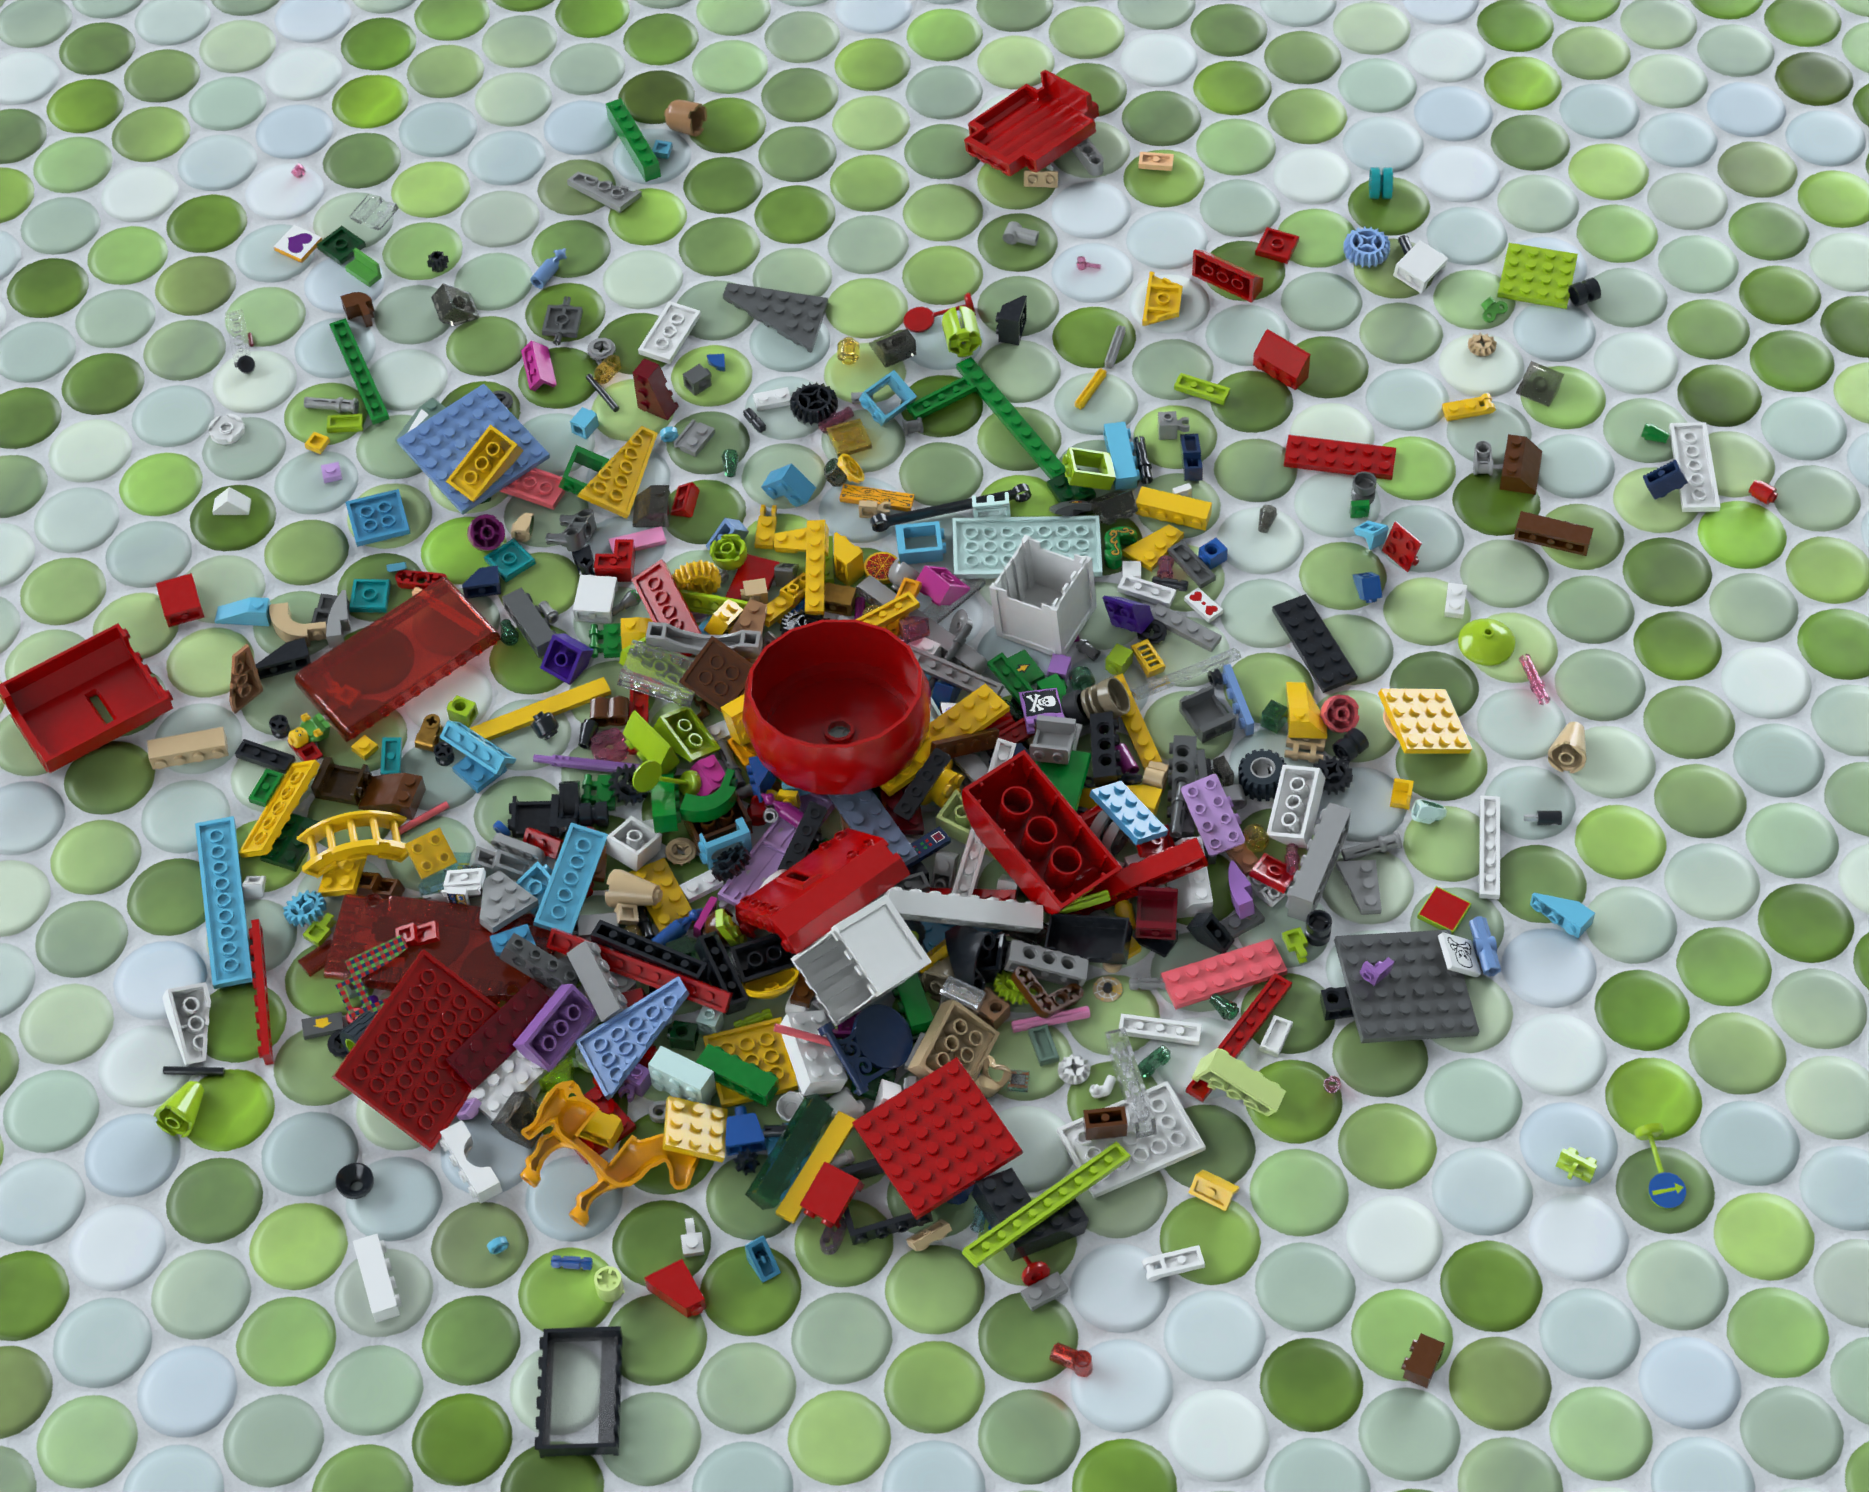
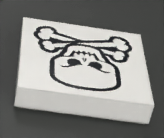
(1459, 954)

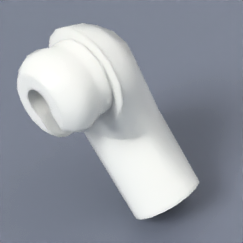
(1104, 1090)

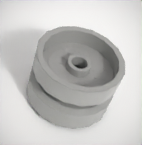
(1109, 833)

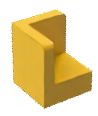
(1401, 793)

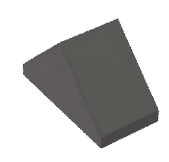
(785, 573)

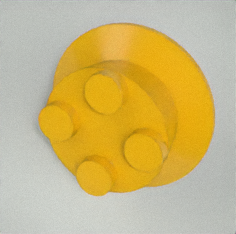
(944, 786)

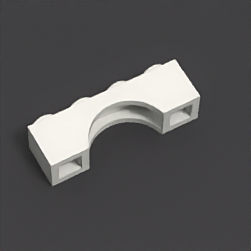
(481, 1180)

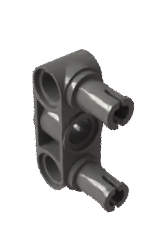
(578, 530)

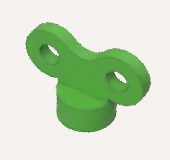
(1492, 308)

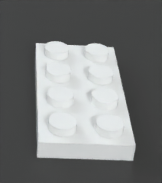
(669, 332)

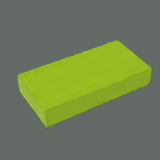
(345, 423)

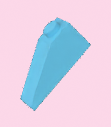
(245, 612)

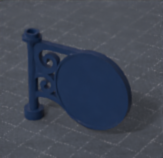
(878, 1037)

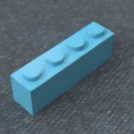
(1121, 450)

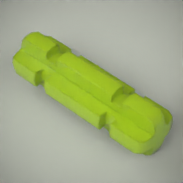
(754, 1018)

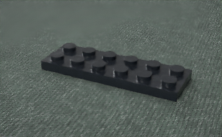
(1314, 643)

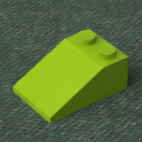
(686, 734)

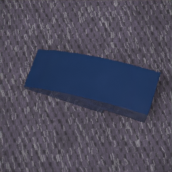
(1191, 457)

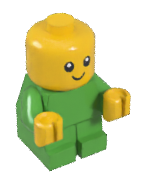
(311, 730)

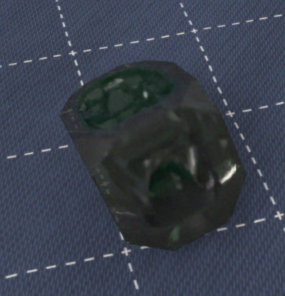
(834, 474)

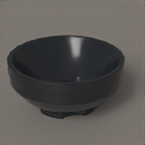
(354, 1173)

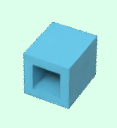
(584, 423)

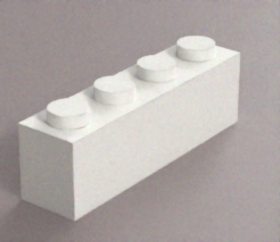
(376, 1277)

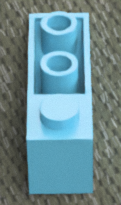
(1566, 913)

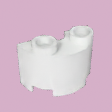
(845, 1102)

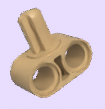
(1155, 778)

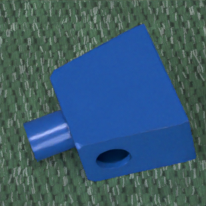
(743, 1132)

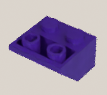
(1128, 613)

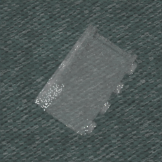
(656, 673)

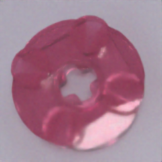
(609, 737)

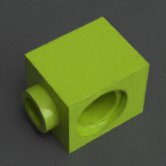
(462, 710)

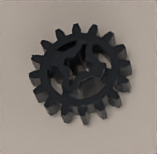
(1333, 772)
(623, 790)
(731, 863)

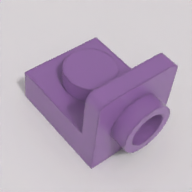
(1376, 973)

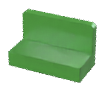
(364, 268)

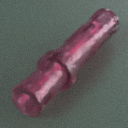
(1537, 685)

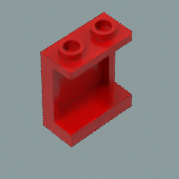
(179, 600)
(830, 1195)

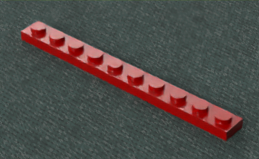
(645, 972)

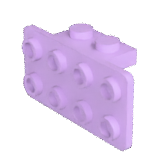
(1213, 815)

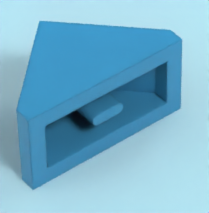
(761, 1259)

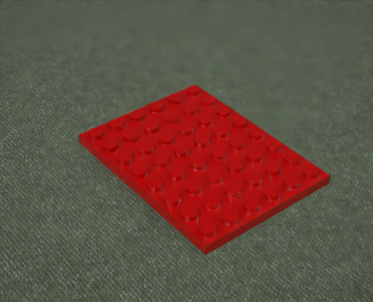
(404, 1050)

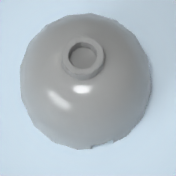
(898, 572)

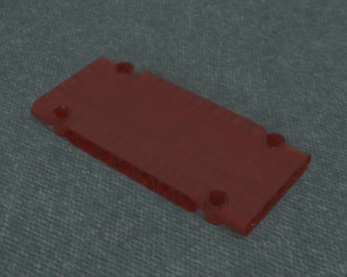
(462, 943)

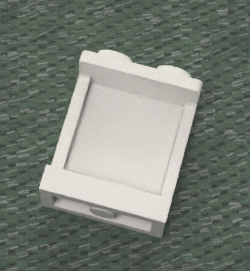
(1420, 266)
(595, 598)

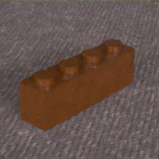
(1553, 533)

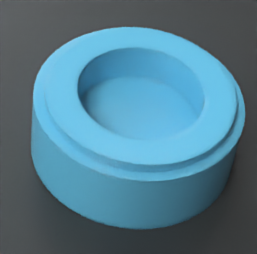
(669, 434)
(498, 1245)

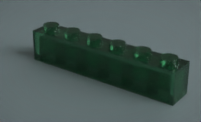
(789, 1152)

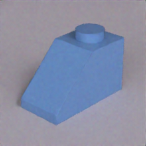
(728, 526)

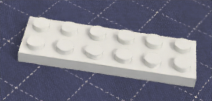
(1694, 456)

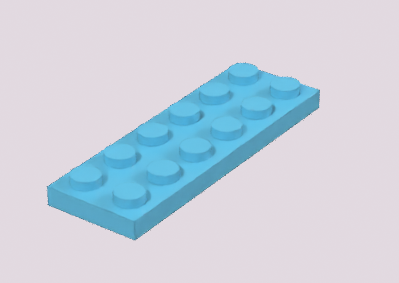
(570, 879)

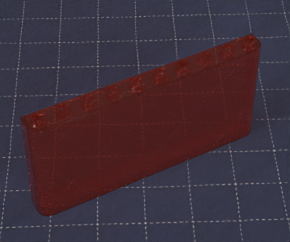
(396, 658)

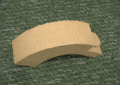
(290, 630)

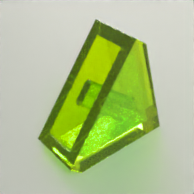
(560, 1073)

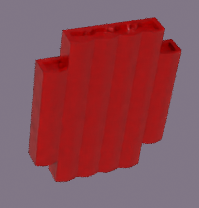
(1033, 126)

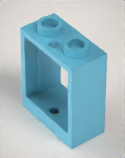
(898, 386)
(920, 555)

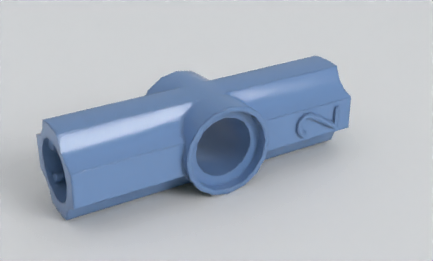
(1485, 946)

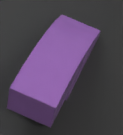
(1240, 892)

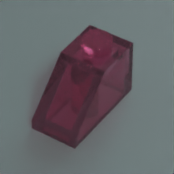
(913, 628)

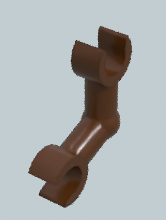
(705, 712)

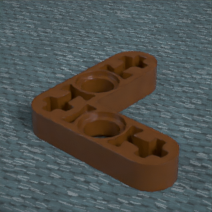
(1047, 1001)

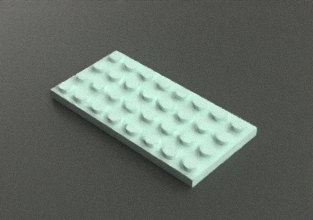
(987, 544)

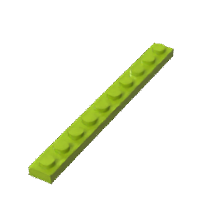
(1046, 1204)

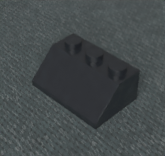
(760, 958)

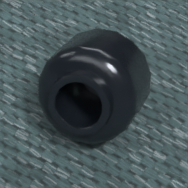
(544, 725)

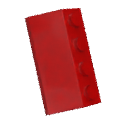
(1226, 275)

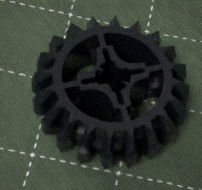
(813, 403)

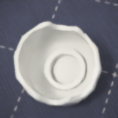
(788, 1104)

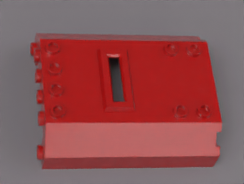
(54, 704)
(822, 889)

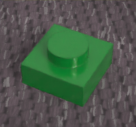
(1359, 508)

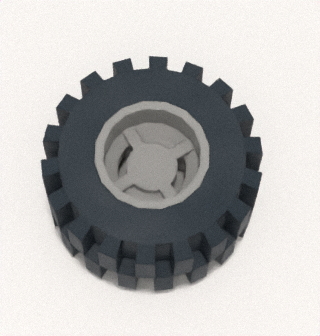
(1260, 774)

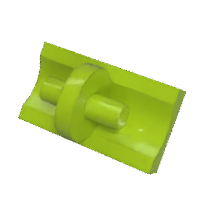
(1576, 1165)

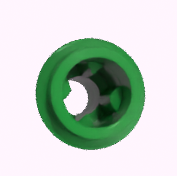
(1654, 433)

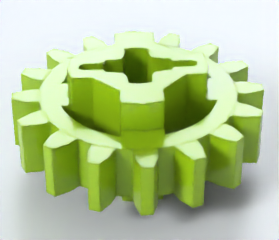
(1007, 989)

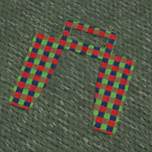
(365, 964)

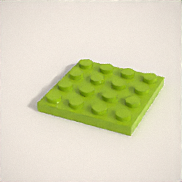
(1537, 275)

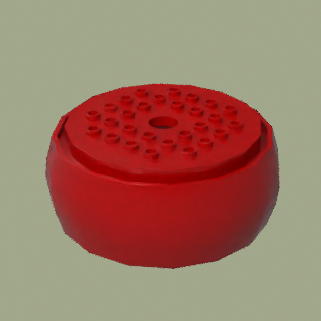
(833, 678)

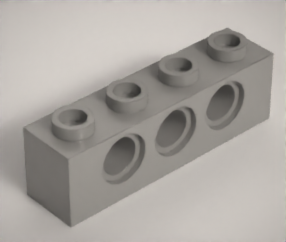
(1051, 972)

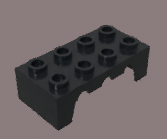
(1090, 937)

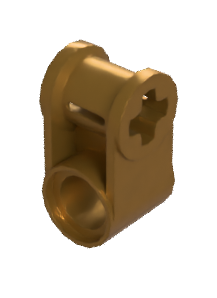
(429, 733)

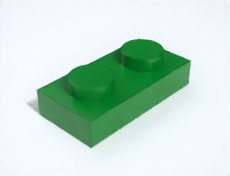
(265, 787)

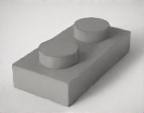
(1044, 1291)

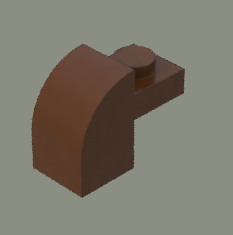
(358, 304)

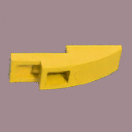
(788, 598)

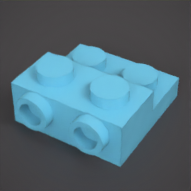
(535, 882)

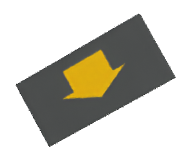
(322, 1025)

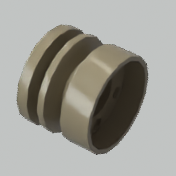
(1105, 697)

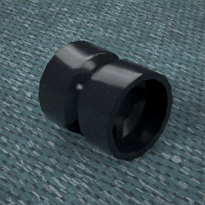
(1584, 292)
(1351, 745)
(594, 814)
(1318, 928)

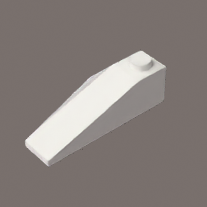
(189, 1019)

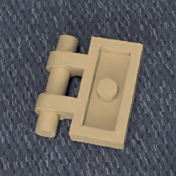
(1305, 743)

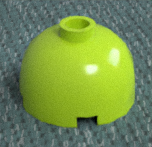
(728, 552)

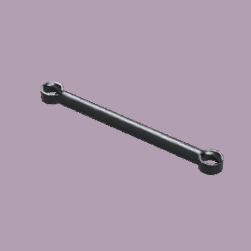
(947, 508)

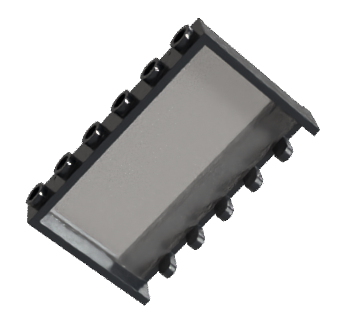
(579, 1391)

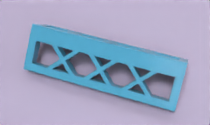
(476, 747)

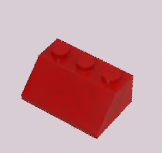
(1282, 360)

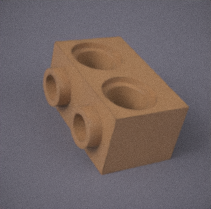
(994, 1003)

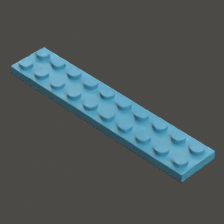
(224, 902)

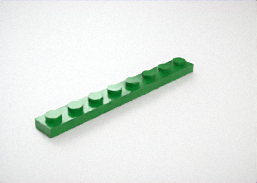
(359, 371)

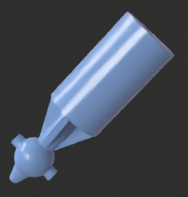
(547, 269)

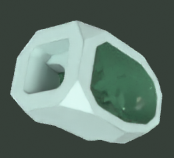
(1427, 811)

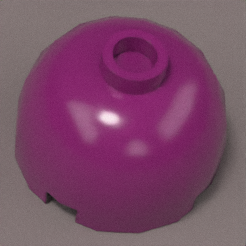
(486, 532)

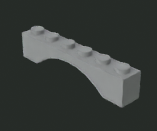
(663, 635)

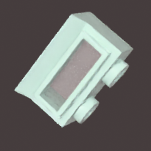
(991, 508)

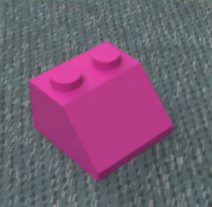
(941, 585)
(710, 774)

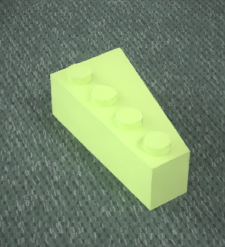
(1239, 1082)

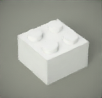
(633, 843)

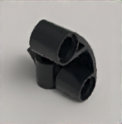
(963, 949)

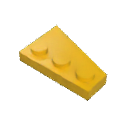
(795, 541)
(1153, 546)

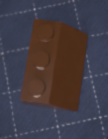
(1520, 465)

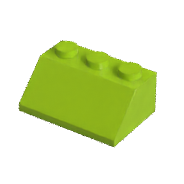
(649, 743)

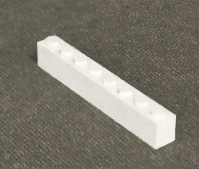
(967, 910)

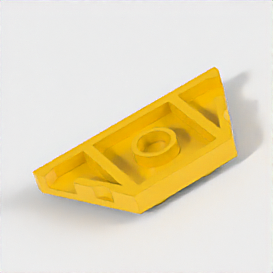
(1162, 300)

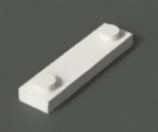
(1161, 1029)

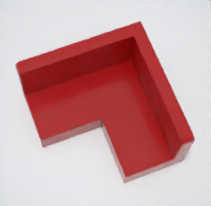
(620, 563)

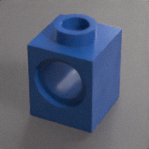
(1213, 553)

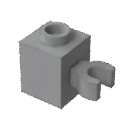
(1169, 425)

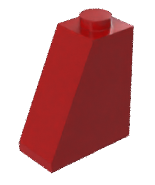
(677, 1288)

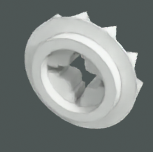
(1067, 1074)

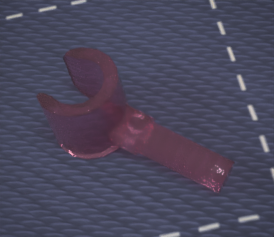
(1082, 264)

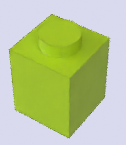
(1119, 660)

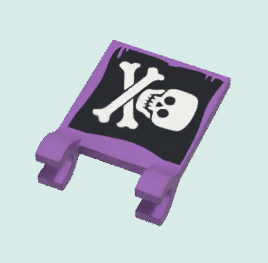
(1039, 702)

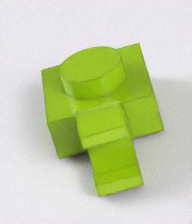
(319, 932)
(1296, 941)

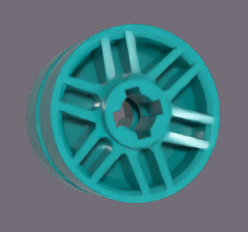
(1380, 183)

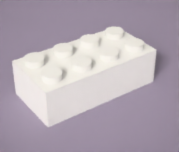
(814, 1064)

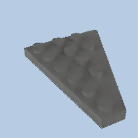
(790, 313)

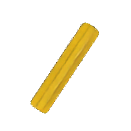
(1090, 388)

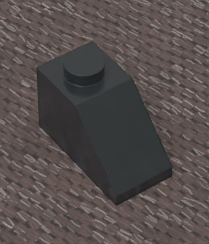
(1210, 932)

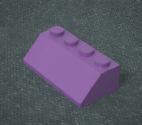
(556, 1027)

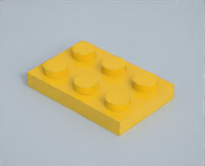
(342, 878)

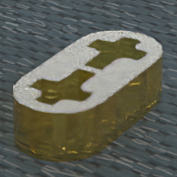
(606, 368)

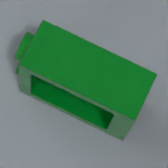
(583, 457)

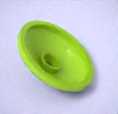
(1485, 648)

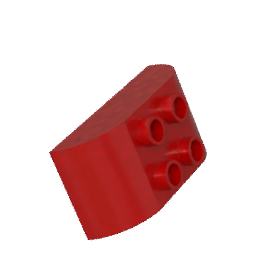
(1036, 834)

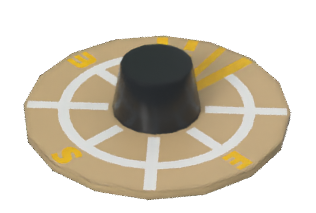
(1107, 989)

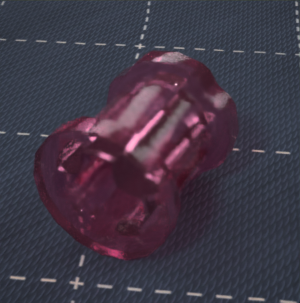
(1165, 567)

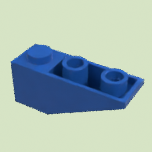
(760, 777)

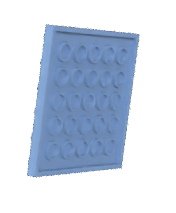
(449, 435)

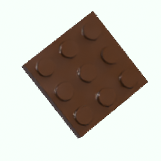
(717, 674)

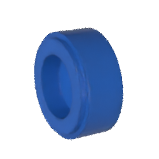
(499, 827)

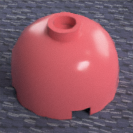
(1340, 713)

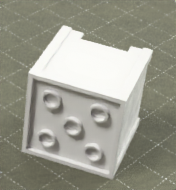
(1043, 598)
(861, 960)

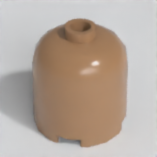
(686, 117)

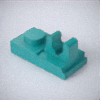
(391, 755)

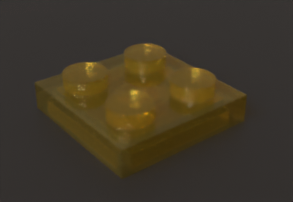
(849, 437)

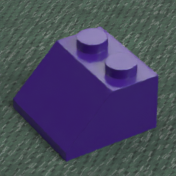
(566, 658)

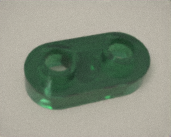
(1154, 1060)

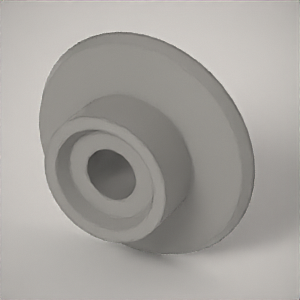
(959, 621)

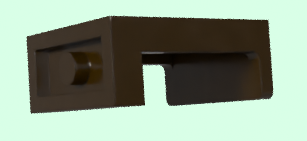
(340, 782)

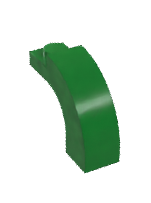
(712, 806)

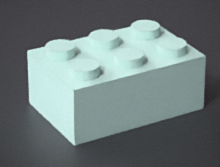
(681, 1077)

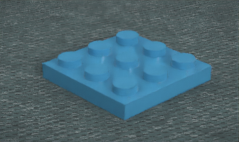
(377, 517)

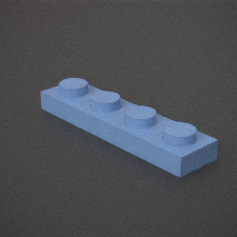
(1239, 704)

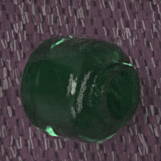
(1081, 678)

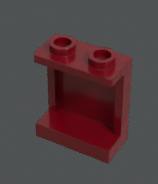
(1156, 913)

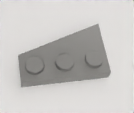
(1363, 884)

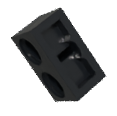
(1341, 1007)

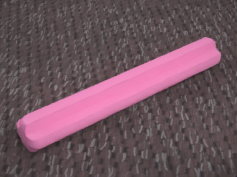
(1061, 1017)

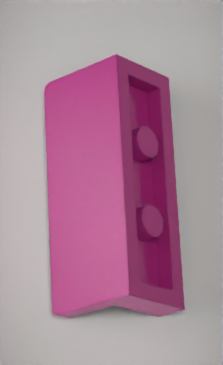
(538, 365)

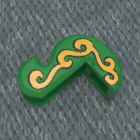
(1112, 543)

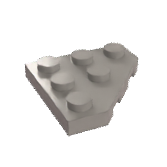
(503, 902)

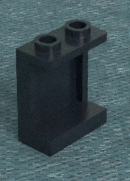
(534, 814)

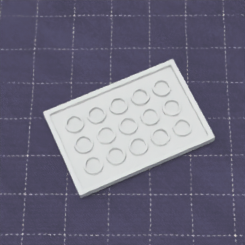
(1174, 1141)

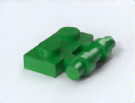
(612, 640)
(602, 794)

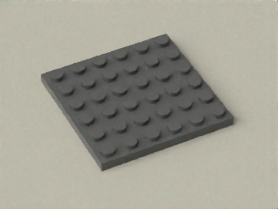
(1415, 998)

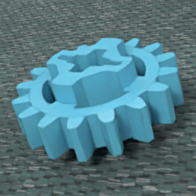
(304, 908)

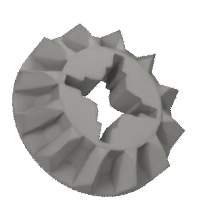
(597, 344)

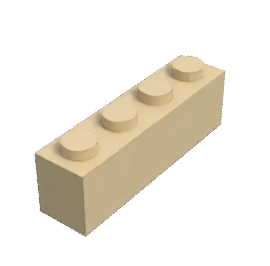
(187, 748)

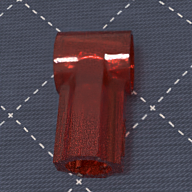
(1071, 1358)

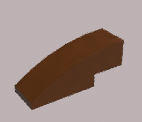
(384, 887)

